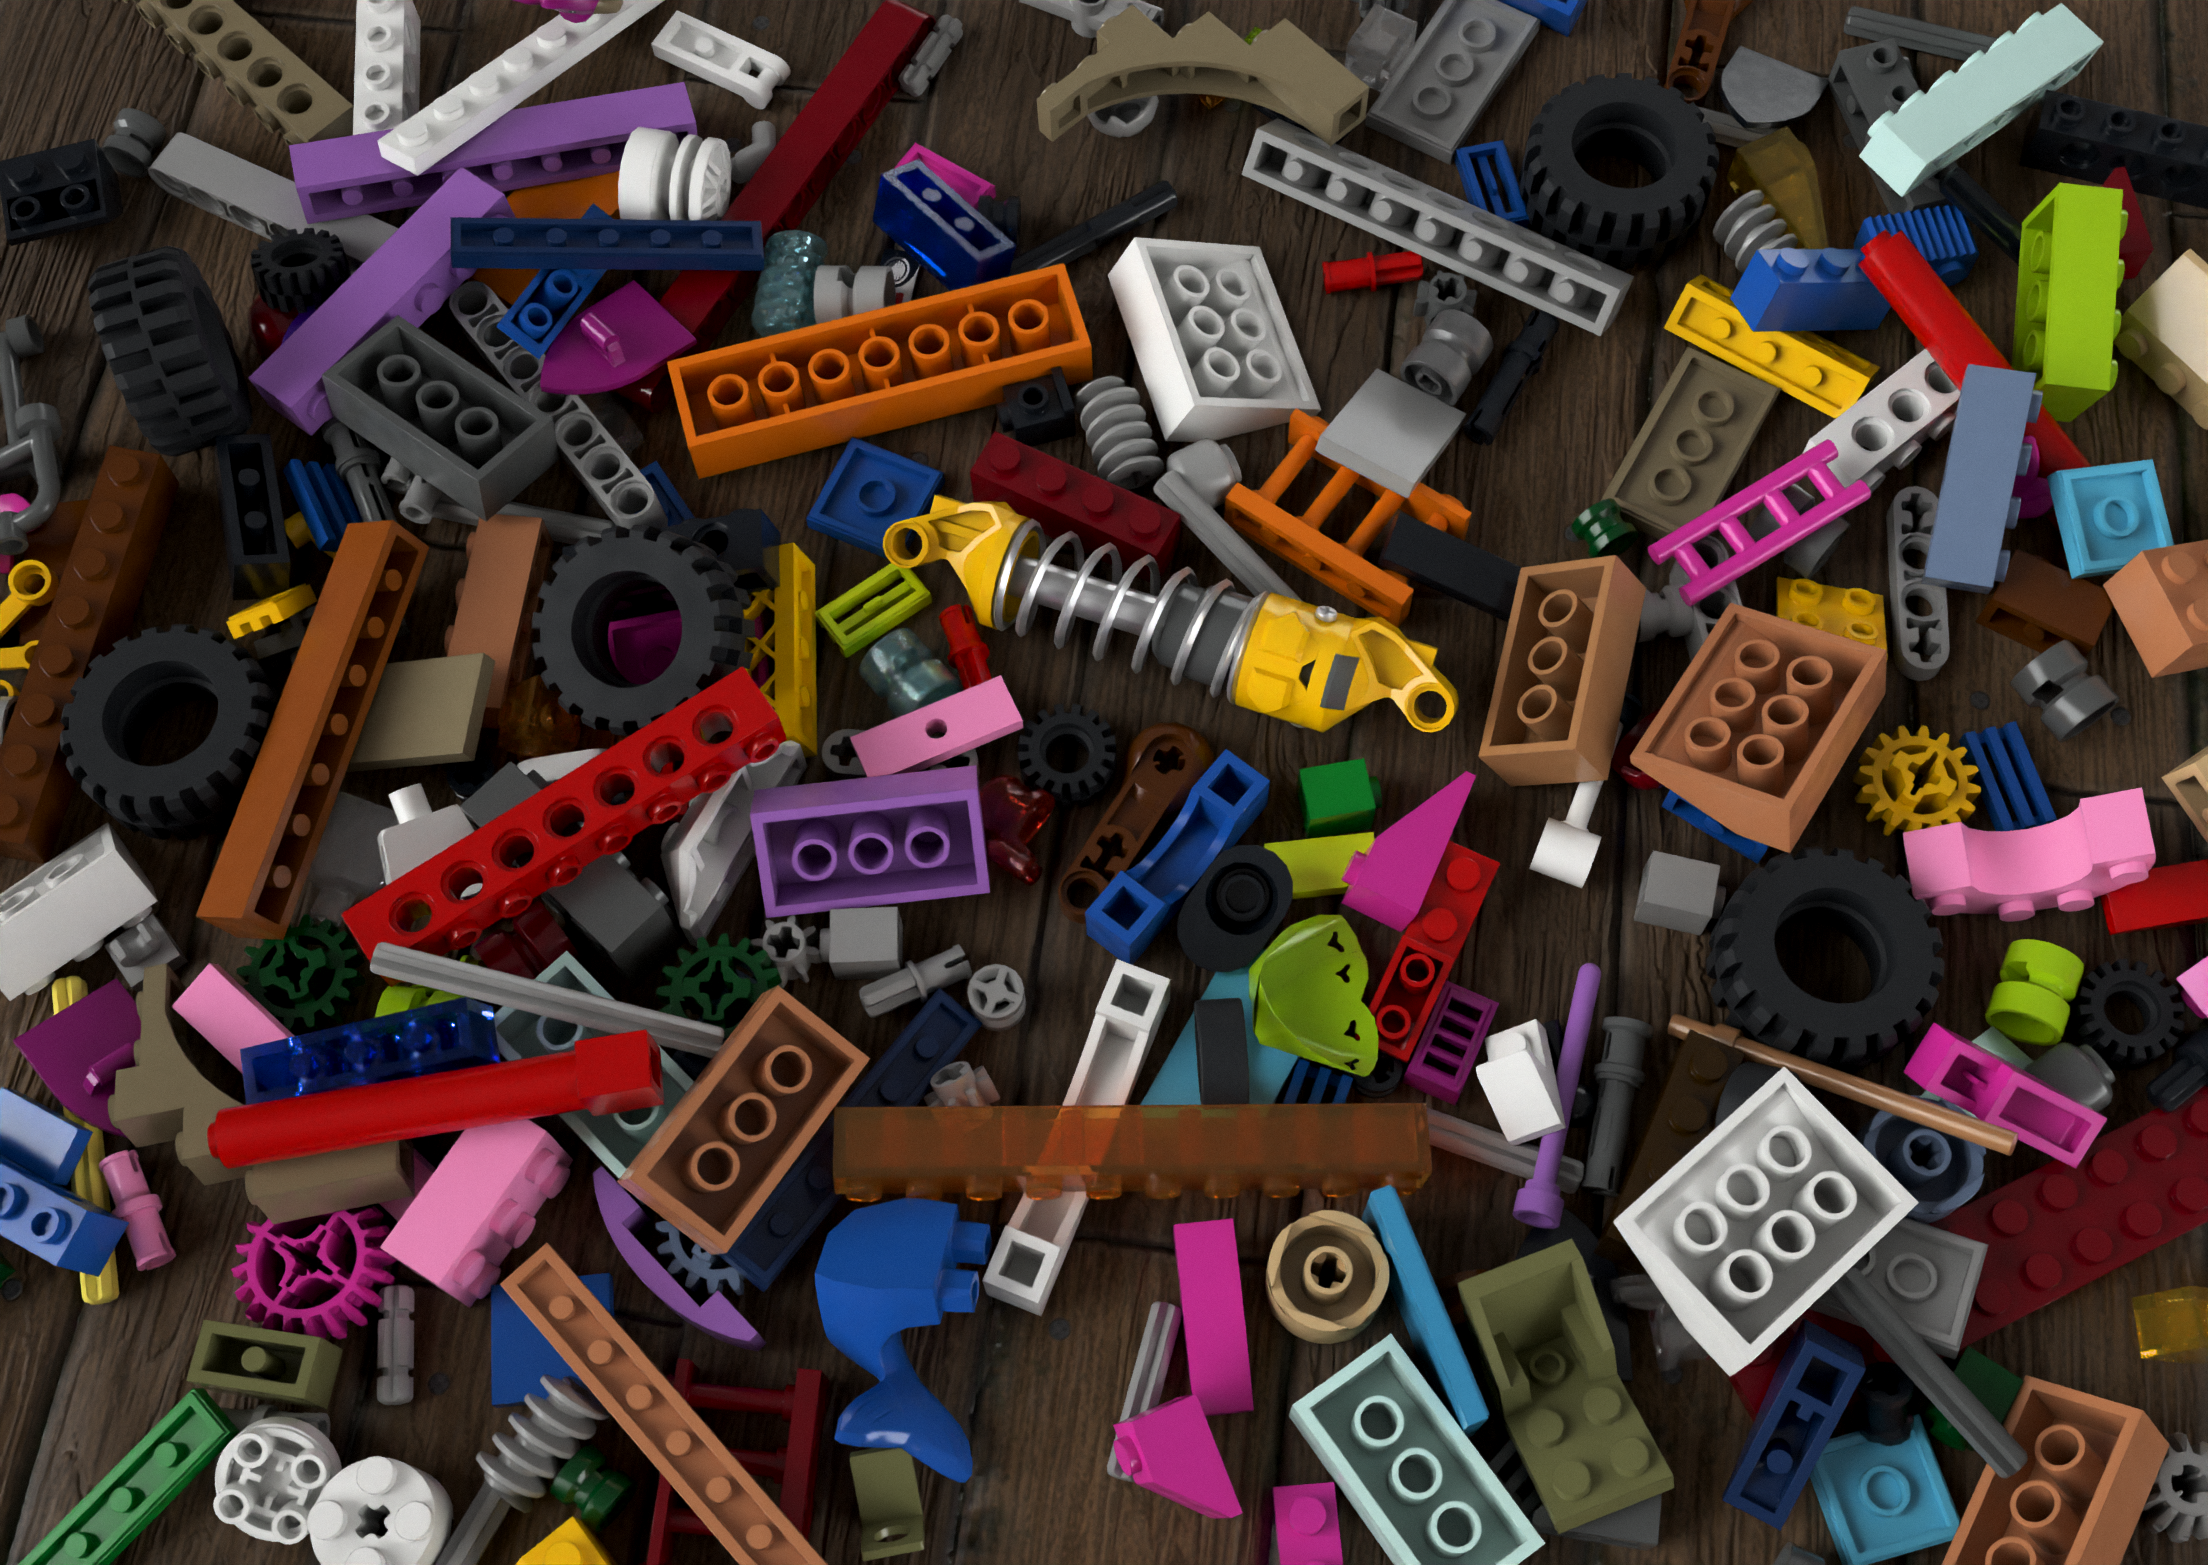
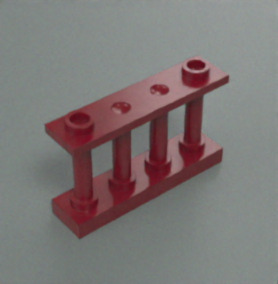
(792, 1465)

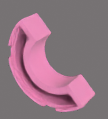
(2035, 868)

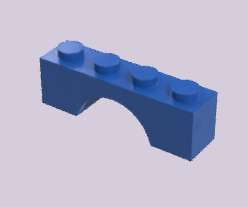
(1152, 892)

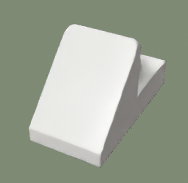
(1522, 1083)

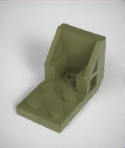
(1559, 1388)

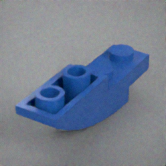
(550, 302)

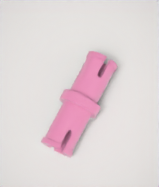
(139, 1208)

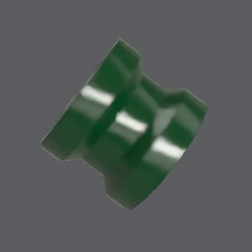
(1604, 529)

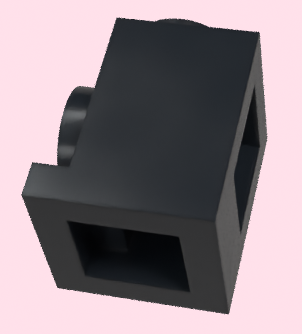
(1038, 409)

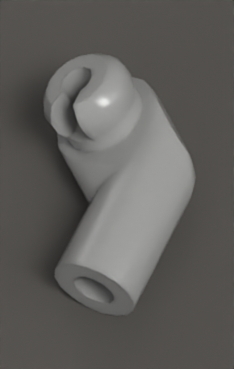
(751, 157)

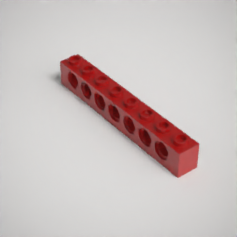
(581, 796)

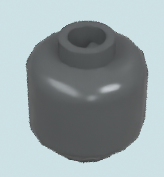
(2076, 1073)

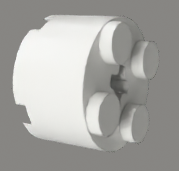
(356, 1498)

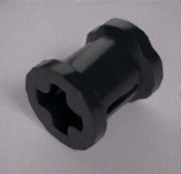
(1884, 1408)

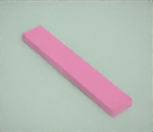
(236, 1020)

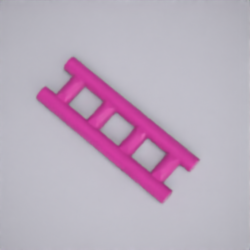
(1769, 492)

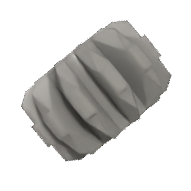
(2164, 1505)

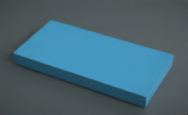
(1425, 1312)

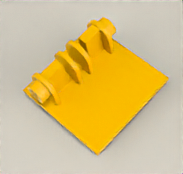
(1837, 610)

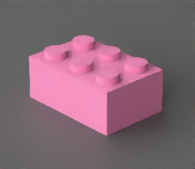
(479, 1207)

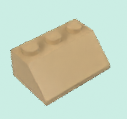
(2169, 334)

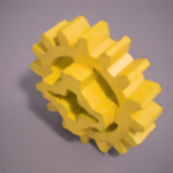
(1889, 777)

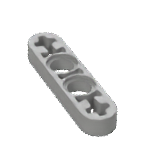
(1907, 582)

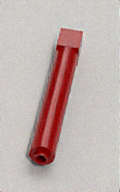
(1953, 335)
(599, 1076)

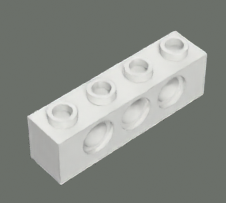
(386, 64)
(1874, 422)

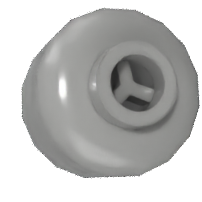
(1207, 469)

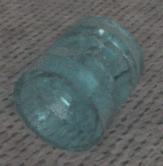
(904, 673)

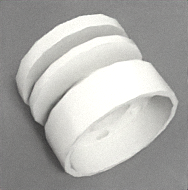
(673, 179)

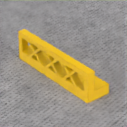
(1791, 360)
(794, 647)

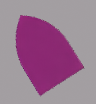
(613, 344)
(82, 1050)

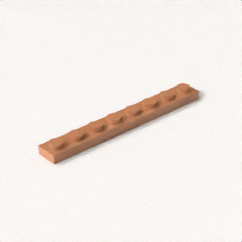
(655, 1414)

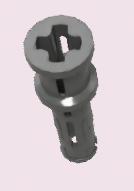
(359, 468)
(1618, 1080)

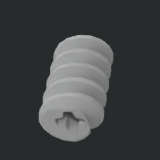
(1748, 227)
(1118, 433)
(541, 1440)

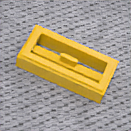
(271, 610)

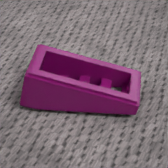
(1432, 1079)

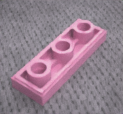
(965, 719)

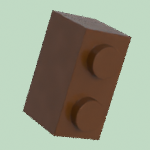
(2045, 606)

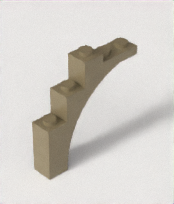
(1206, 57)
(172, 1100)

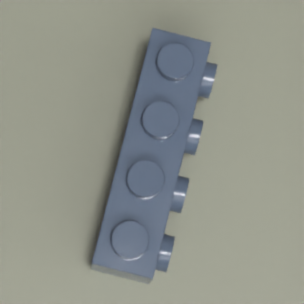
(1980, 479)

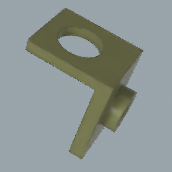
(887, 1501)

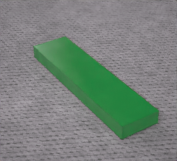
(139, 1485)

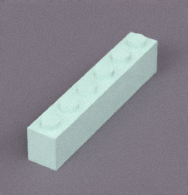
(1978, 99)

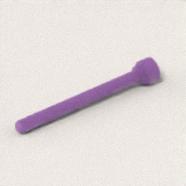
(1540, 1199)

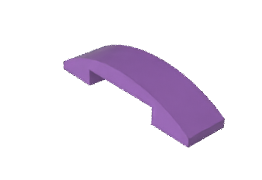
(623, 1221)

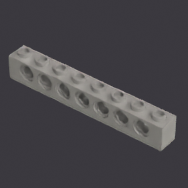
(1437, 226)

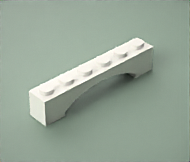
(1107, 1072)

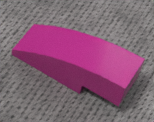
(2004, 1095)
(1213, 1316)

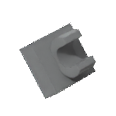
(143, 947)

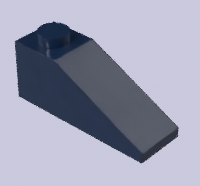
(1794, 1423)

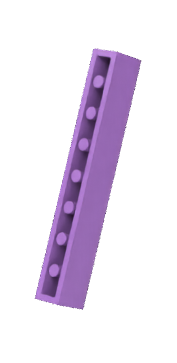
(514, 152)

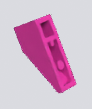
(1401, 861)

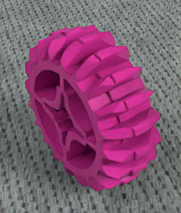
(301, 1284)

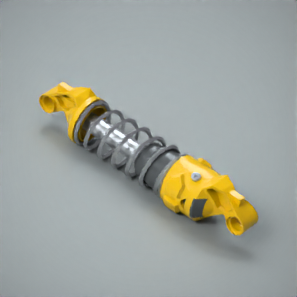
(1262, 650)

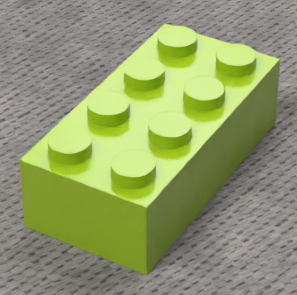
(2069, 296)

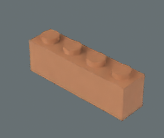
(498, 600)

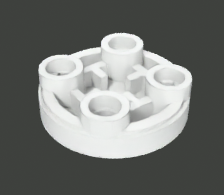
(273, 1478)

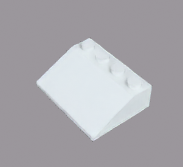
(1210, 338)
(1761, 1220)

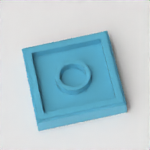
(2108, 515)
(1883, 1497)

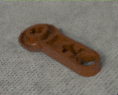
(1702, 32)
(1140, 806)

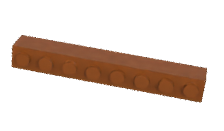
(313, 732)

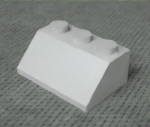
(68, 910)

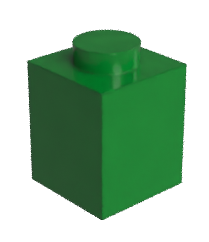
(1337, 798)

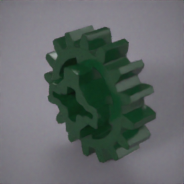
(714, 969)
(323, 982)

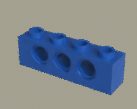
(55, 1221)

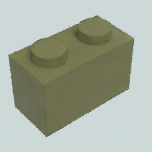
(265, 1364)

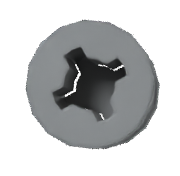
(997, 984)

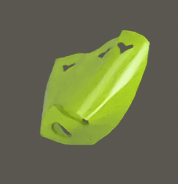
(1305, 1005)

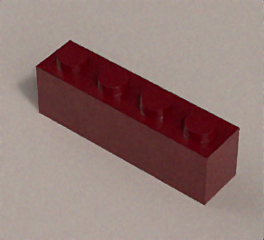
(1075, 501)

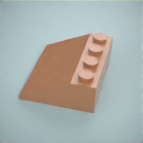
(1763, 723)

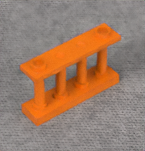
(1335, 564)

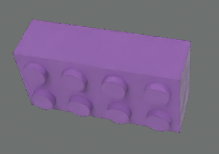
(870, 841)

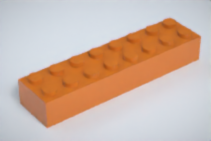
(877, 370)

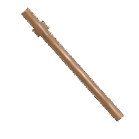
(1855, 1088)

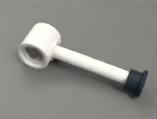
(1567, 845)

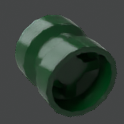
(595, 1490)

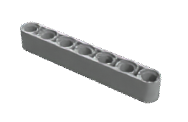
(254, 197)
(579, 434)

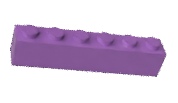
(402, 278)

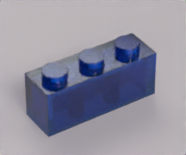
(940, 228)

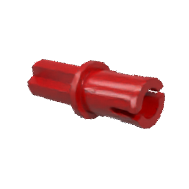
(1372, 271)
(967, 650)

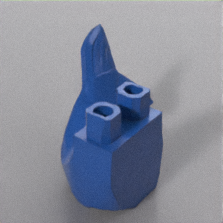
(888, 1273)

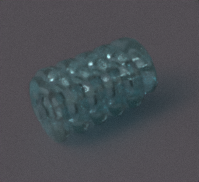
(787, 283)

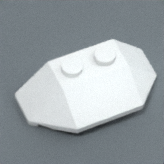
(716, 842)

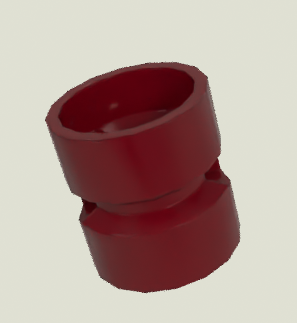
(529, 947)

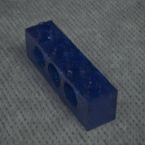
(373, 1051)

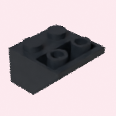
(58, 192)

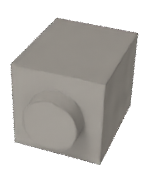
(1679, 893)
(863, 943)

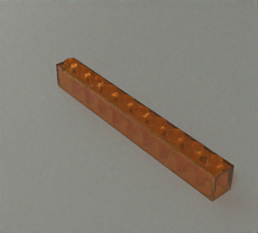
(1129, 1150)

